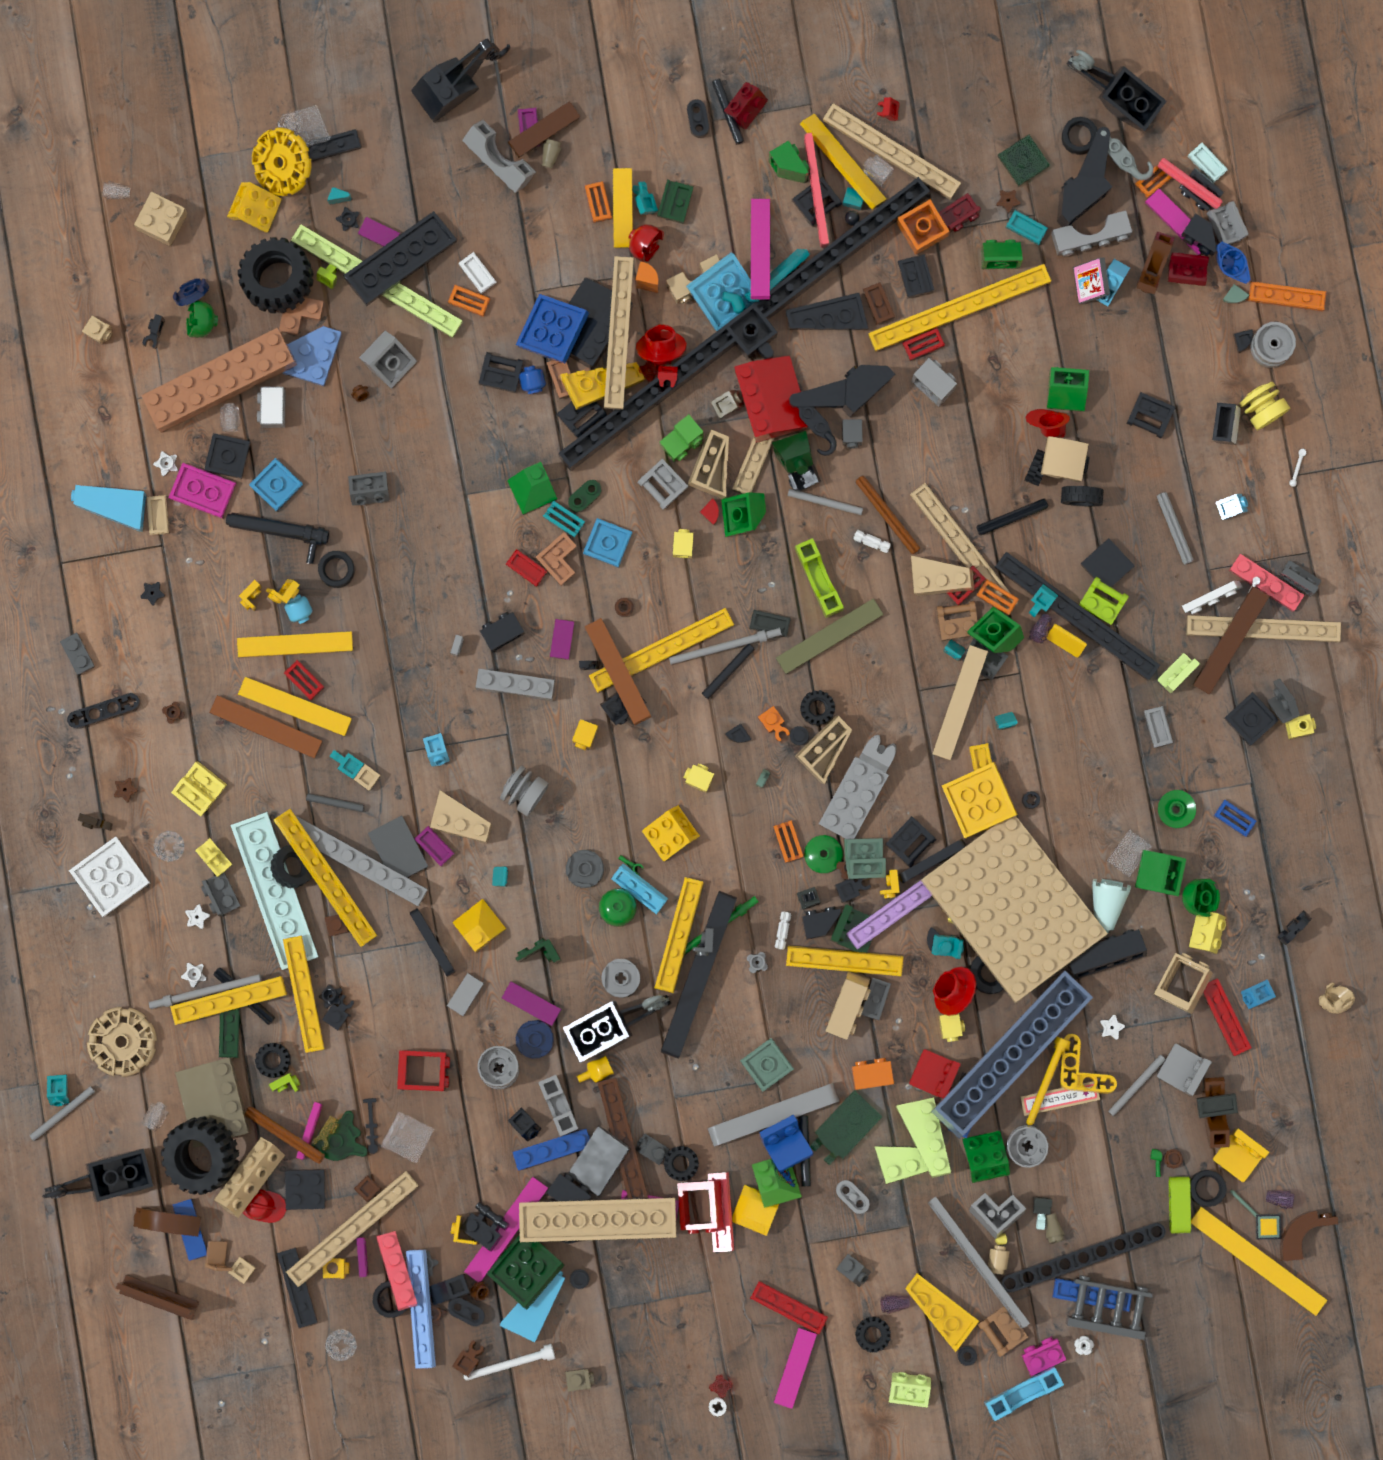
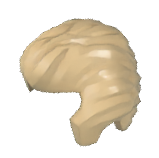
(1336, 999)

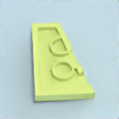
(900, 1162)

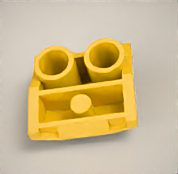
(751, 1212)

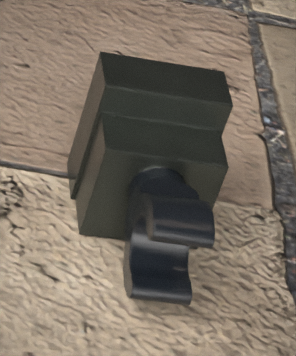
(808, 898)

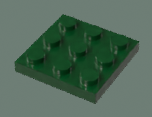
(525, 1271)

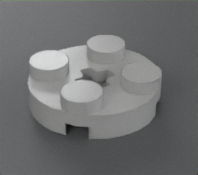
(629, 971)

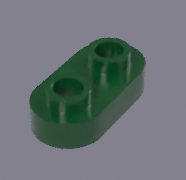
(585, 496)

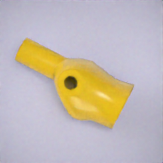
(596, 1070)

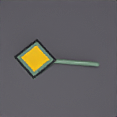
(1267, 1225)

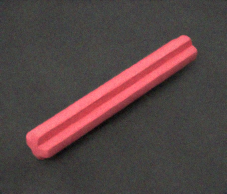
(1190, 183)

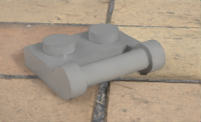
(667, 479)

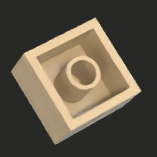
(160, 219)

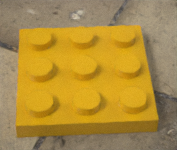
(979, 800)

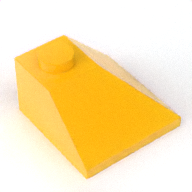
(479, 925)

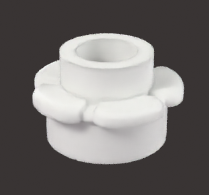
(1083, 1340)

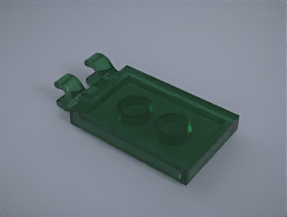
(845, 1127)

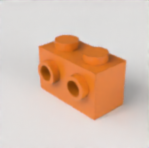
(873, 1074)

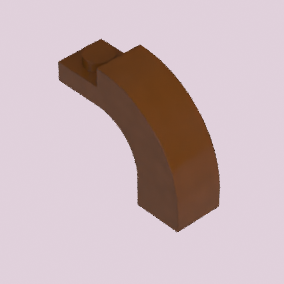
(1155, 263)
(1216, 1126)
(167, 1222)
(1295, 1231)

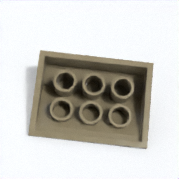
(213, 1093)

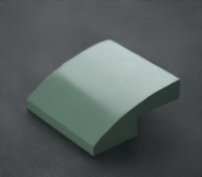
(865, 858)

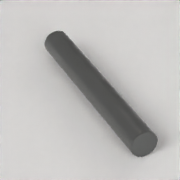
(335, 802)

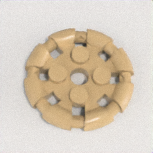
(133, 1044)

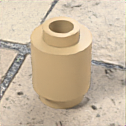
(998, 1259)

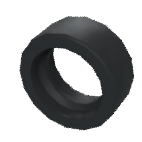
(1065, 135)
(336, 583)
(1221, 1183)
(377, 1305)

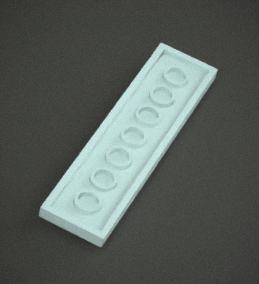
(277, 903)

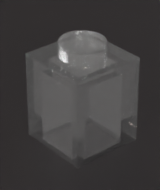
(877, 170)

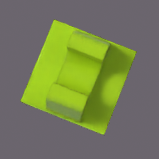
(327, 276)

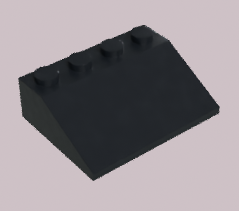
(595, 332)

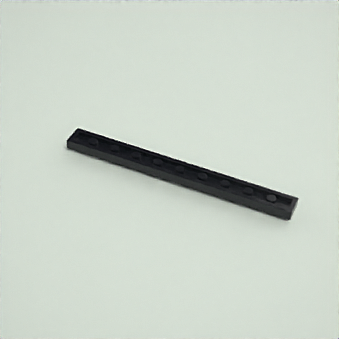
(1080, 618)

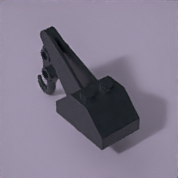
(451, 83)
(847, 394)
(110, 1177)

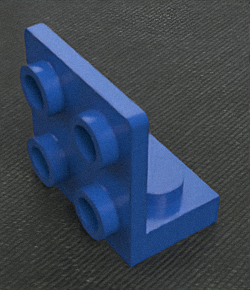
(785, 1143)

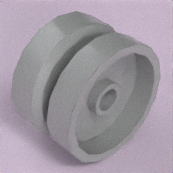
(1284, 343)

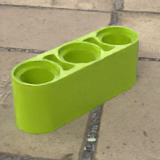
(1179, 1205)

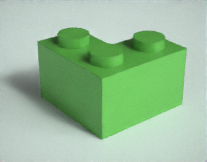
(682, 439)

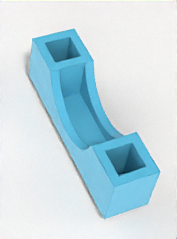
(1023, 1392)

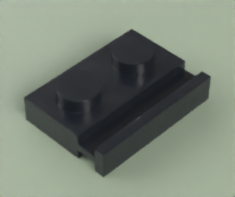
(915, 276)

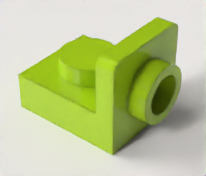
(281, 1083)

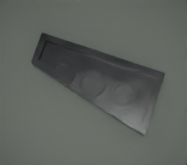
(831, 314)

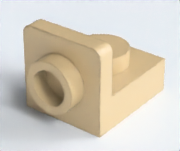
(97, 330)

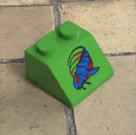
(773, 1185)

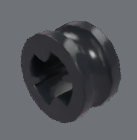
(1025, 798)

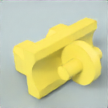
(213, 857)

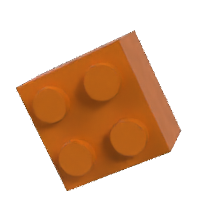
(923, 227)

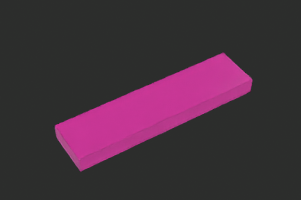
(1170, 214)
(795, 1368)

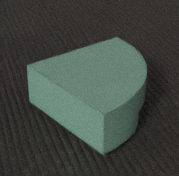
(1235, 295)
(763, 778)

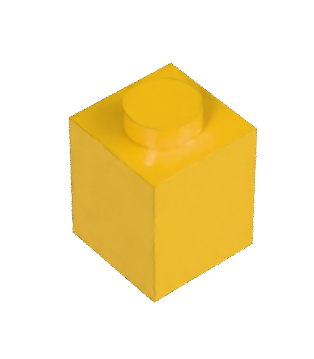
(584, 735)

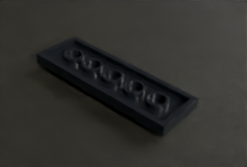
(400, 258)

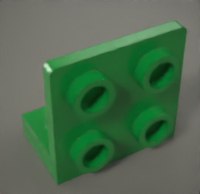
(986, 1156)

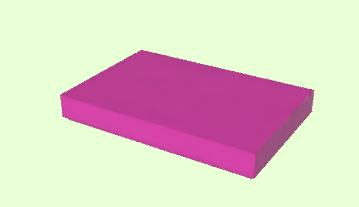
(202, 490)

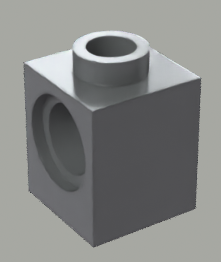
(852, 433)

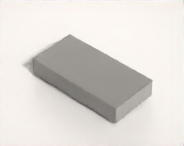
(1158, 727)
(465, 994)

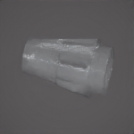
(115, 191)

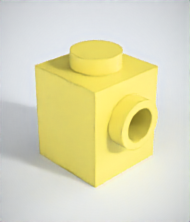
(683, 544)
(1300, 726)
(698, 777)
(951, 1027)

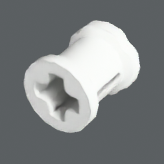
(714, 1401)

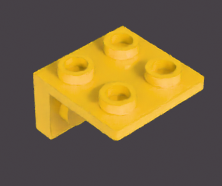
(254, 206)
(670, 833)
(1241, 1155)

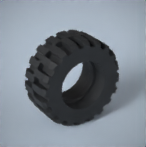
(291, 291)
(181, 1167)

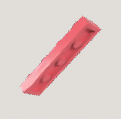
(1268, 583)
(723, 1238)
(396, 1270)

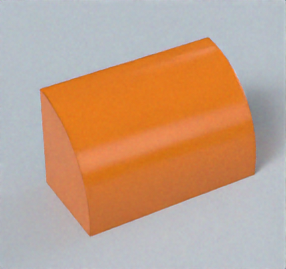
(647, 278)

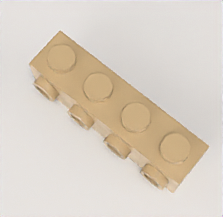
(249, 1177)

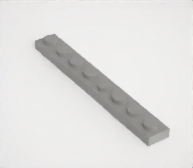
(364, 864)

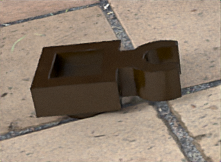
(89, 822)

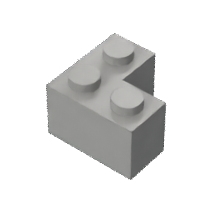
(996, 1218)

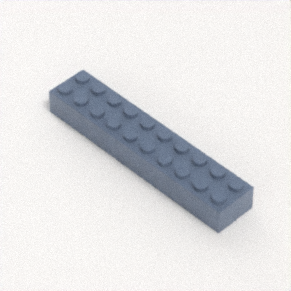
(1012, 1054)

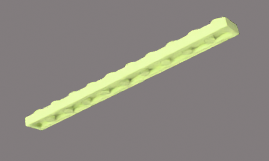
(399, 294)

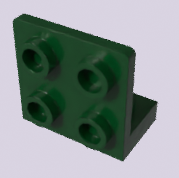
(848, 920)
(550, 952)

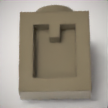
(727, 403)
(579, 1379)

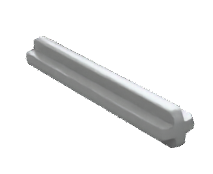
(1175, 528)

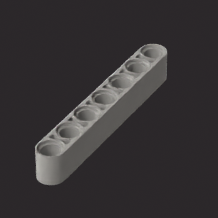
(773, 1114)

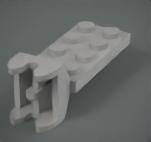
(859, 789)

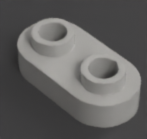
(852, 1197)

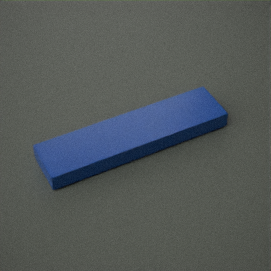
(1069, 1291)

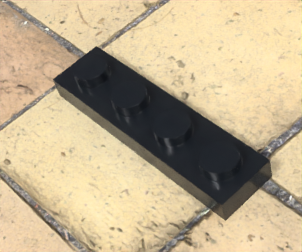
(299, 1296)

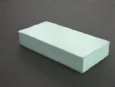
(1207, 162)

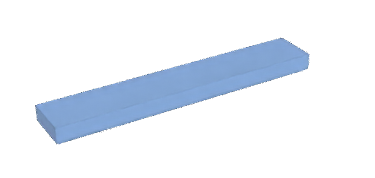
(421, 1314)

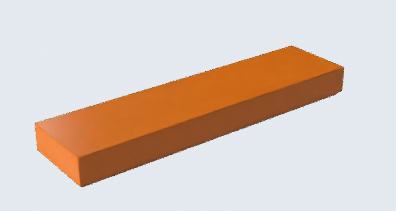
(1287, 296)

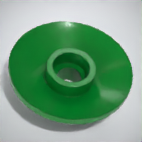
(1186, 807)
(823, 864)

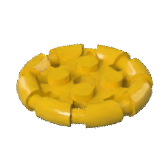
(290, 159)

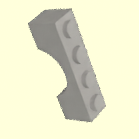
(482, 142)
(1068, 239)
(515, 684)

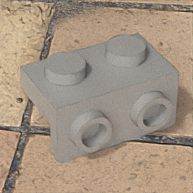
(1227, 223)

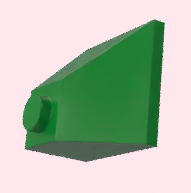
(532, 488)
(742, 513)
(997, 631)

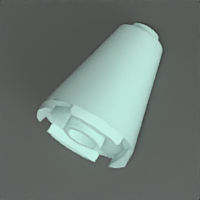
(1108, 901)

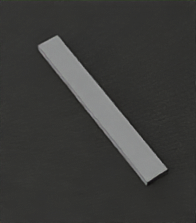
(979, 1264)

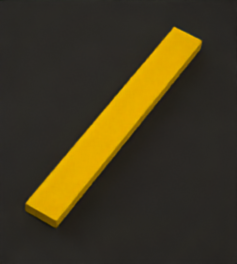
(667, 647)
(325, 877)
(1258, 1261)

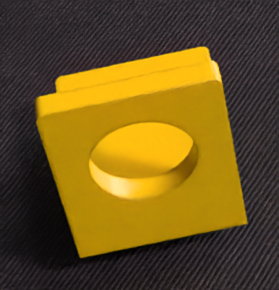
(455, 1229)
(343, 1268)

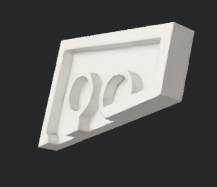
(1212, 597)

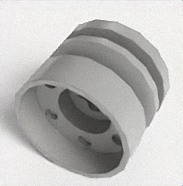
(524, 790)
(502, 1057)
(1034, 1155)

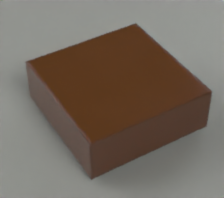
(367, 1188)

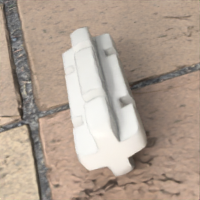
(872, 541)
(783, 930)

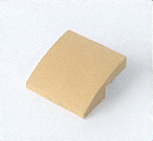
(1064, 459)

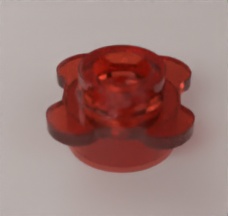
(649, 376)
(720, 1391)

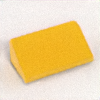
(1066, 640)

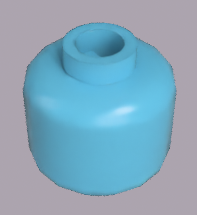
(298, 609)

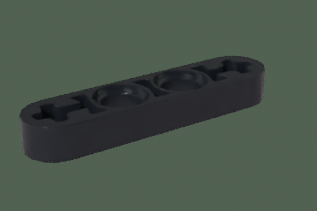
(103, 709)
(932, 860)
(432, 942)

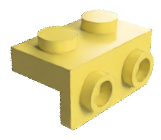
(1208, 932)

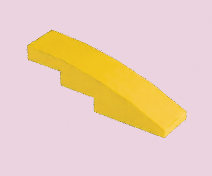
(622, 206)

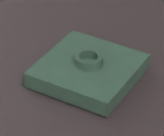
(766, 1064)

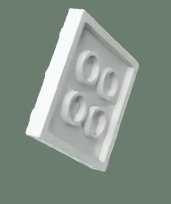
(109, 876)

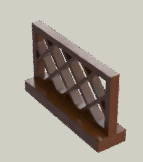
(158, 1297)

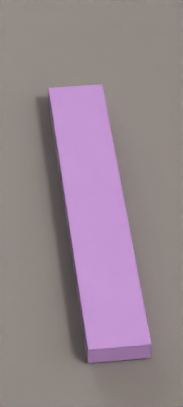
(888, 915)

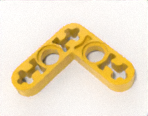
(1079, 1077)

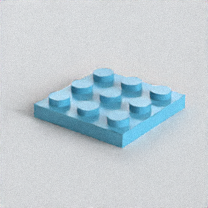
(708, 290)

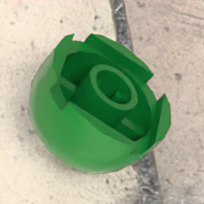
(201, 319)
(1201, 897)
(617, 907)

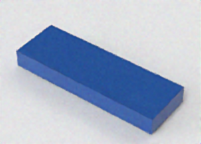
(194, 1245)

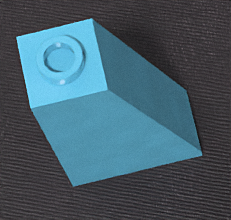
(117, 505)
(530, 1322)

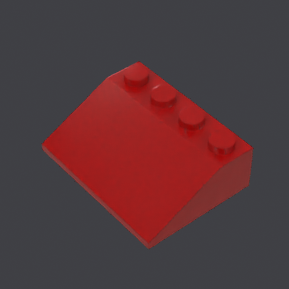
(766, 395)

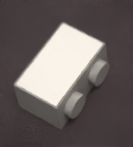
(271, 407)

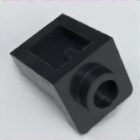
(524, 1125)

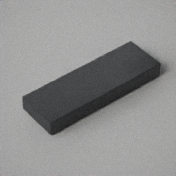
(336, 145)

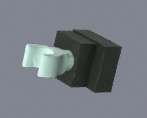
(1041, 1206)

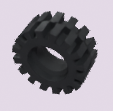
(1034, 473)
(817, 719)
(261, 1060)
(669, 1163)
(873, 1346)

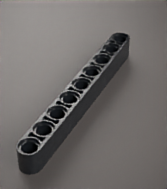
(698, 977)
(1090, 1250)

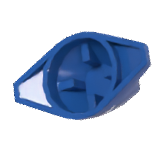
(1232, 262)

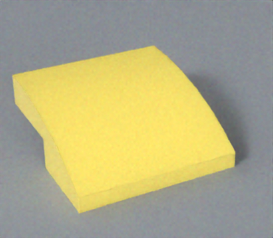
(199, 788)

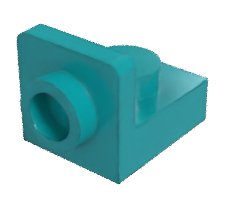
(947, 946)
(57, 1090)

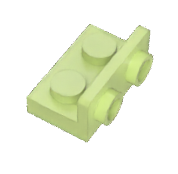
(1177, 672)
(910, 1389)

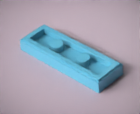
(639, 888)

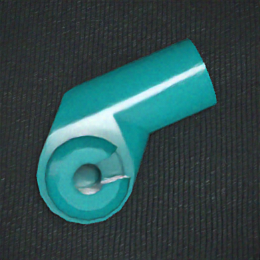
(736, 301)

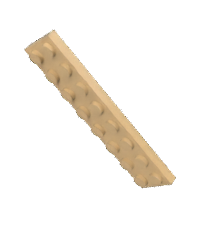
(597, 1220)

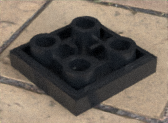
(1107, 563)

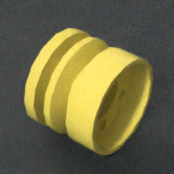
(1264, 405)

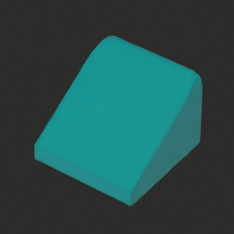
(338, 196)
(852, 199)
(954, 650)
(1005, 720)
(500, 876)

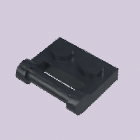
(805, 203)
(500, 378)
(1152, 409)
(571, 416)
(905, 837)

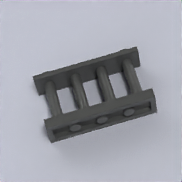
(1115, 1326)

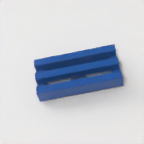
(1232, 825)

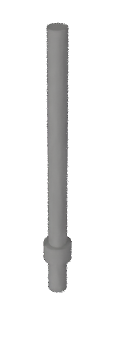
(761, 636)
(169, 1000)

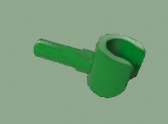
(630, 864)
(1156, 1155)

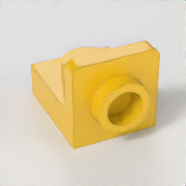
(251, 591)
(892, 881)

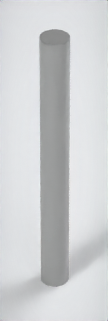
(824, 501)
(1136, 1085)
(62, 1113)

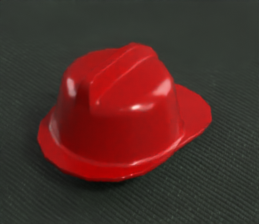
(1050, 422)
(266, 1207)

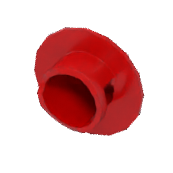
(661, 346)
(954, 991)

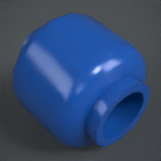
(532, 379)

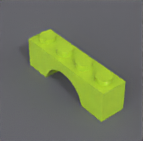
(818, 578)

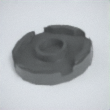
(584, 868)

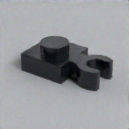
(849, 889)
(336, 1015)

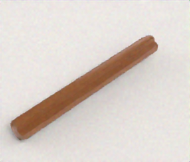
(887, 514)
(284, 1134)

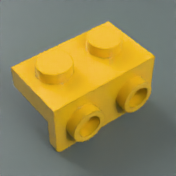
(287, 591)

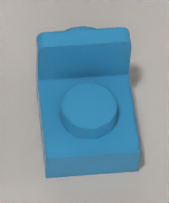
(1258, 994)

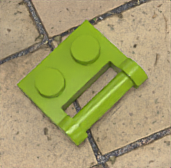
(1100, 605)

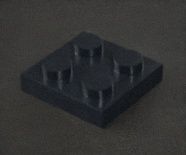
(227, 456)
(1251, 719)
(305, 1189)

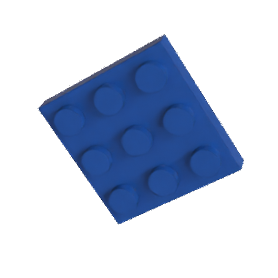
(552, 328)

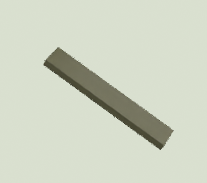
(829, 636)

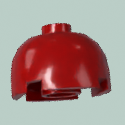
(644, 242)

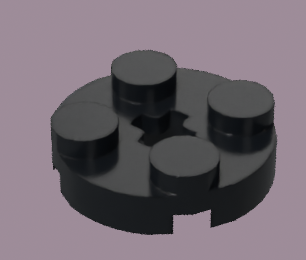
(1294, 927)

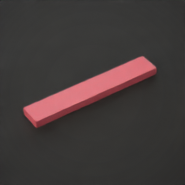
(816, 190)

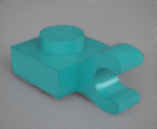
(644, 200)
(1042, 599)
(348, 765)

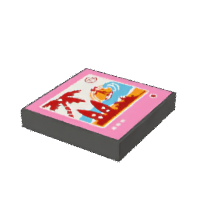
(1091, 280)

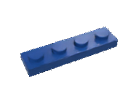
(551, 1149)

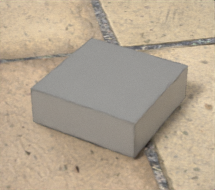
(457, 645)

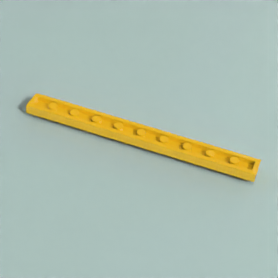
(959, 307)

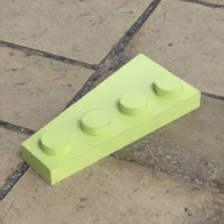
(926, 1134)

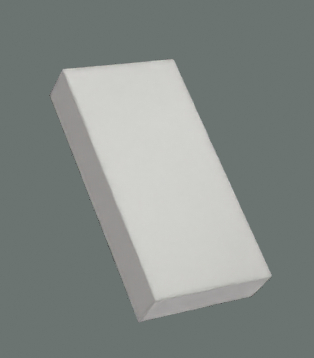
(477, 273)

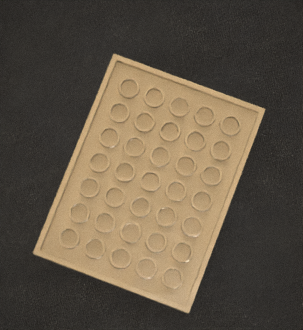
(1014, 907)

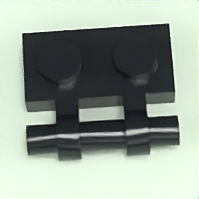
(482, 1232)

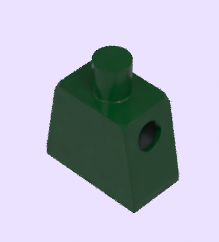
(794, 453)

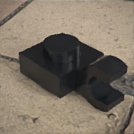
(155, 327)

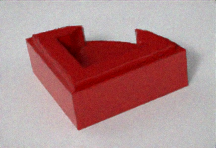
(711, 511)

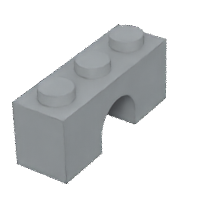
(558, 1105)

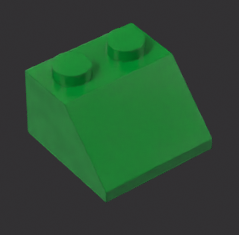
(1001, 255)

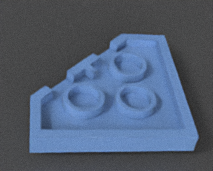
(314, 355)

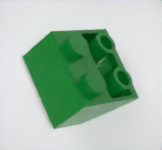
(788, 164)
(1067, 389)
(1160, 873)

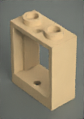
(1161, 991)

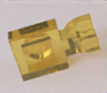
(329, 1127)

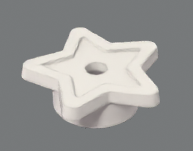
(161, 463)
(202, 917)
(194, 979)
(1111, 1022)

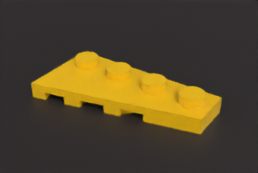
(589, 386)
(945, 1314)

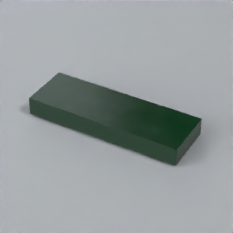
(229, 1034)

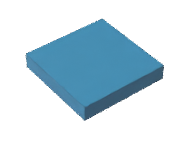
(276, 484)
(607, 542)

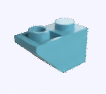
(1116, 273)

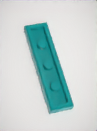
(784, 269)

